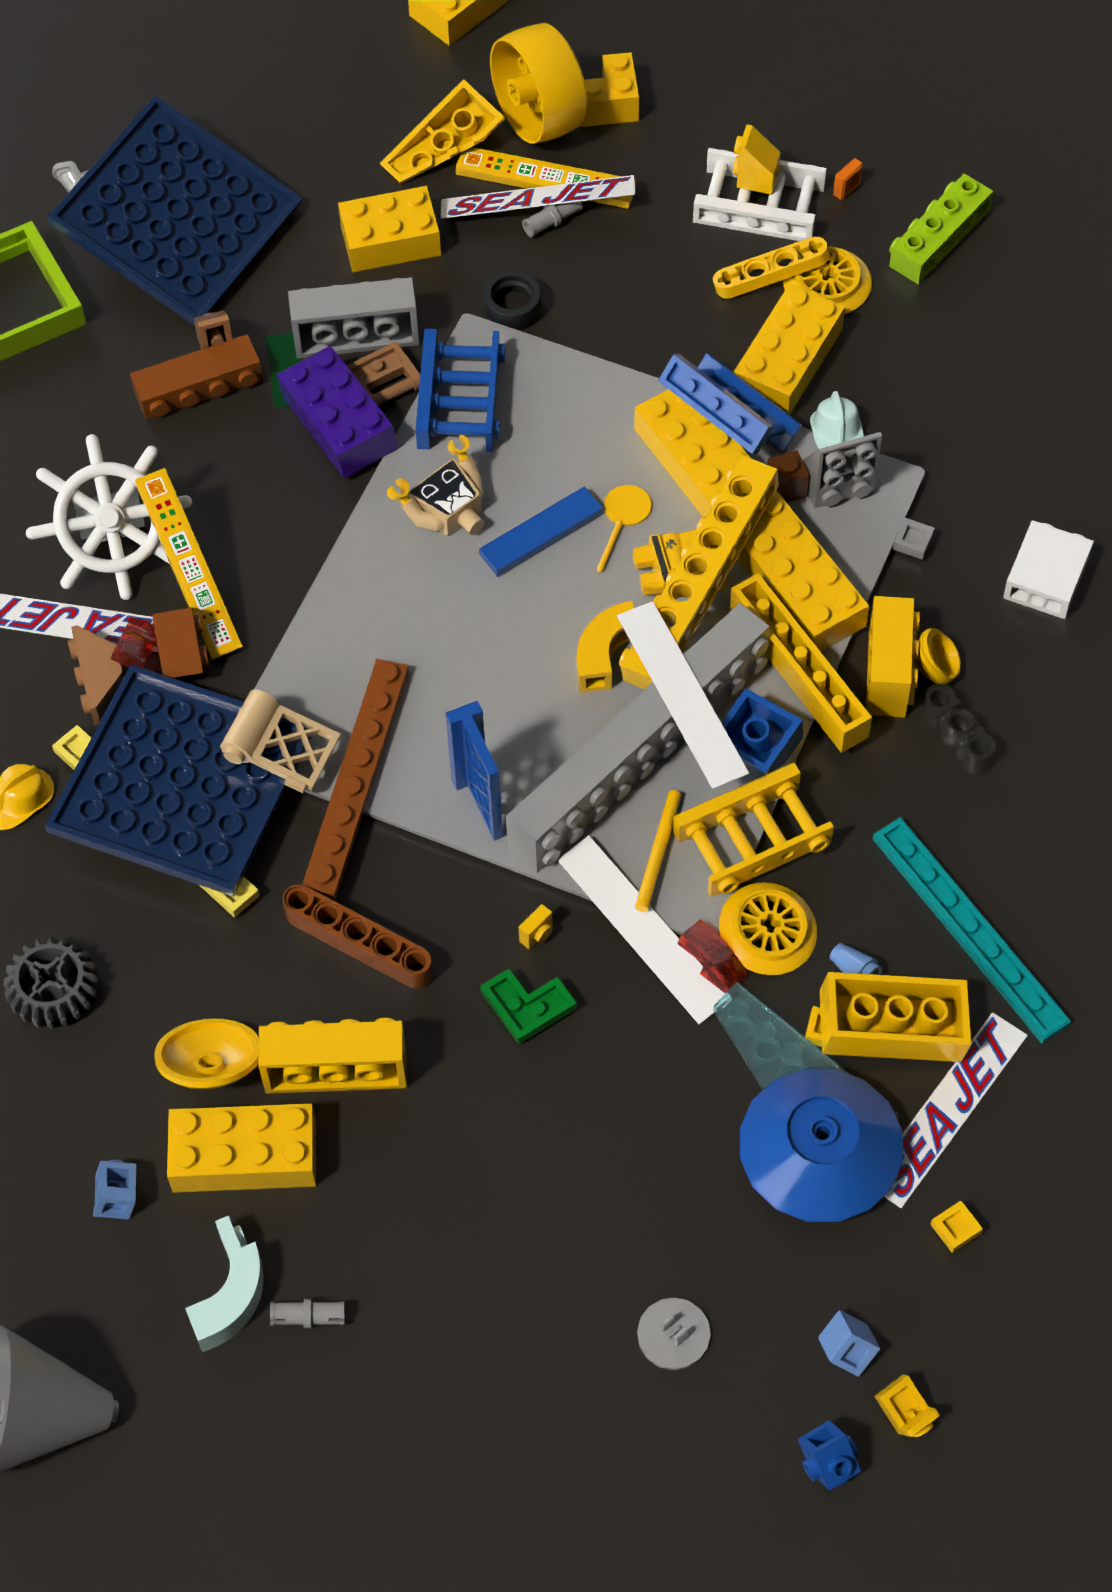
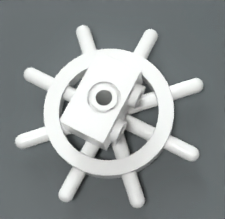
(102, 517)

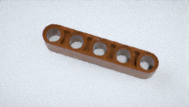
(366, 949)

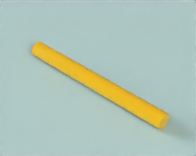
(658, 851)

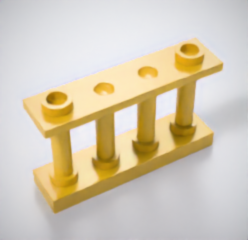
(752, 798)

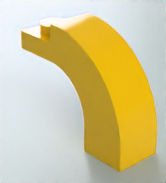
(596, 647)

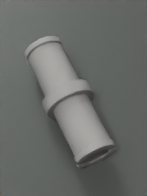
(550, 216)
(306, 1313)

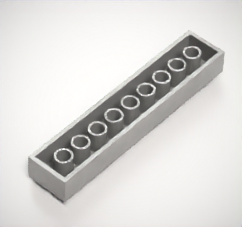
(631, 744)

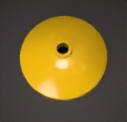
(207, 1053)

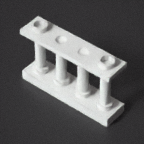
(758, 218)

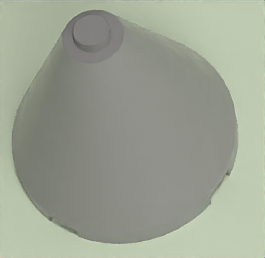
(45, 1402)

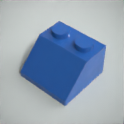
(762, 731)

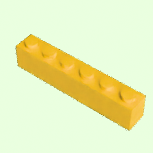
(805, 667)

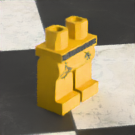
(663, 555)

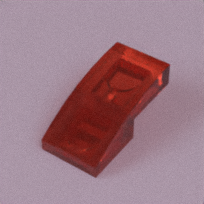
(135, 643)
(719, 961)

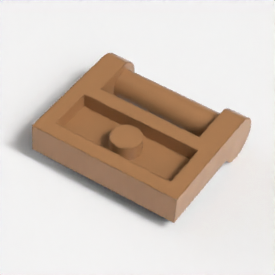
(382, 367)

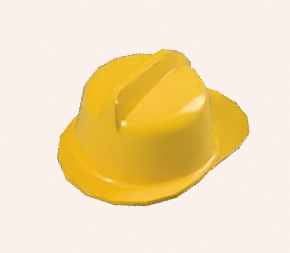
(23, 793)

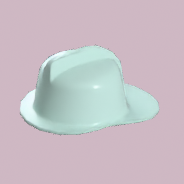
(835, 421)

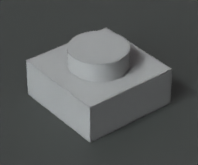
(913, 538)

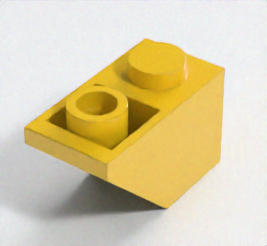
(756, 162)

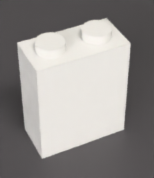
(1048, 569)

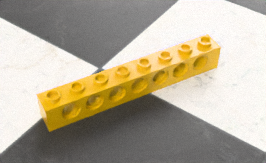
(746, 477)

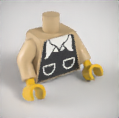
(447, 497)

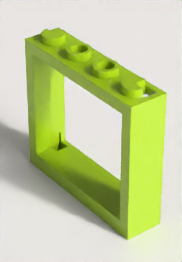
(70, 317)

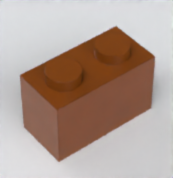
(179, 642)

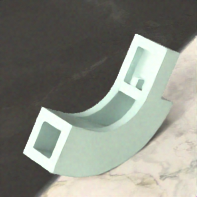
(236, 1302)

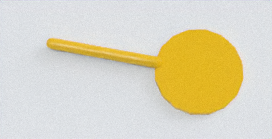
(626, 507)

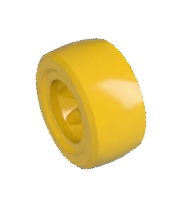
(538, 83)

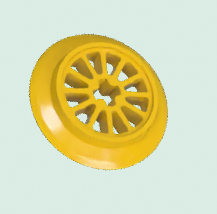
(849, 278)
(758, 959)

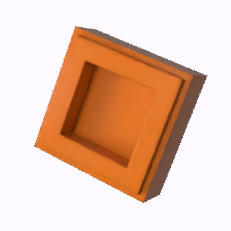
(848, 179)

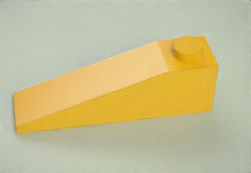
(449, 129)

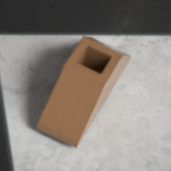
(96, 671)

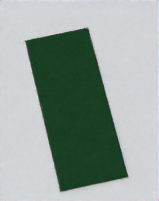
(281, 357)

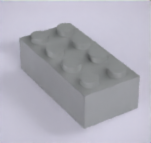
(354, 316)

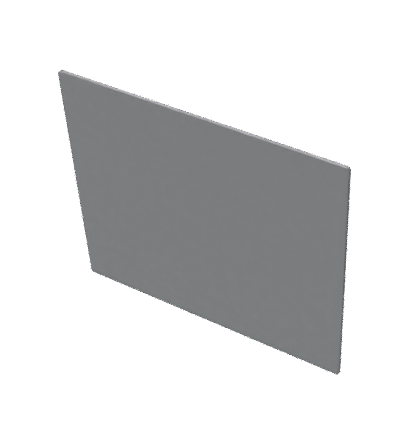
(516, 635)

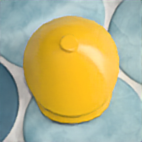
(938, 657)

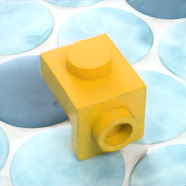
(906, 1408)

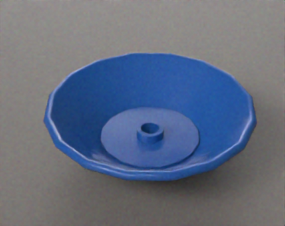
(814, 1175)

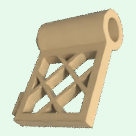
(252, 734)

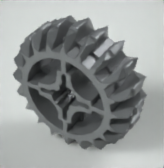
(51, 999)

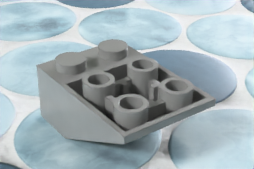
(843, 470)

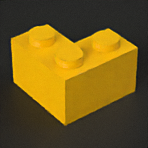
(614, 95)

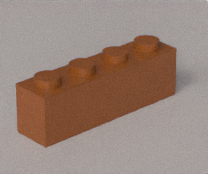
(196, 377)

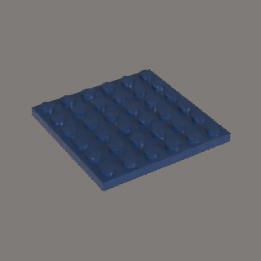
(174, 210)
(163, 790)

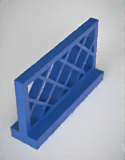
(473, 764)

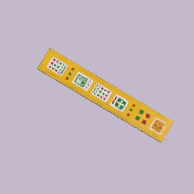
(528, 172)
(188, 562)

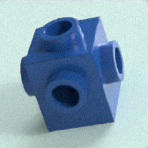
(829, 1455)

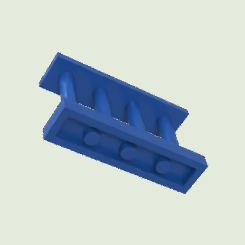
(433, 376)
(730, 403)

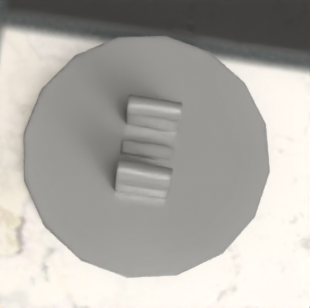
(673, 1333)

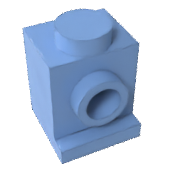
(115, 1189)

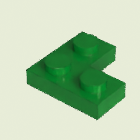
(524, 1012)

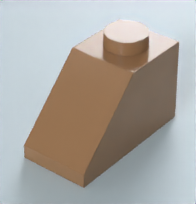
(212, 329)

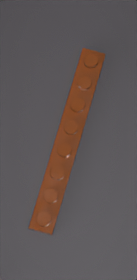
(356, 778)

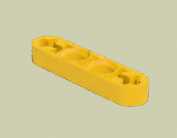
(772, 271)

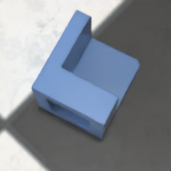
(849, 1343)

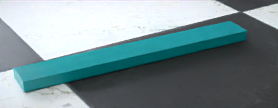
(972, 931)

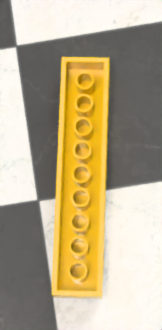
(780, 545)

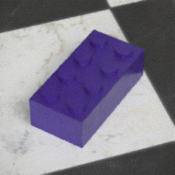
(337, 411)

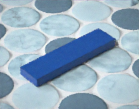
(540, 531)

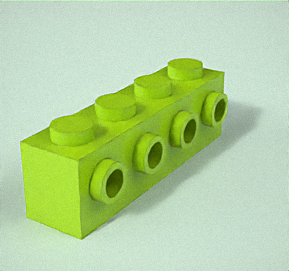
(940, 228)

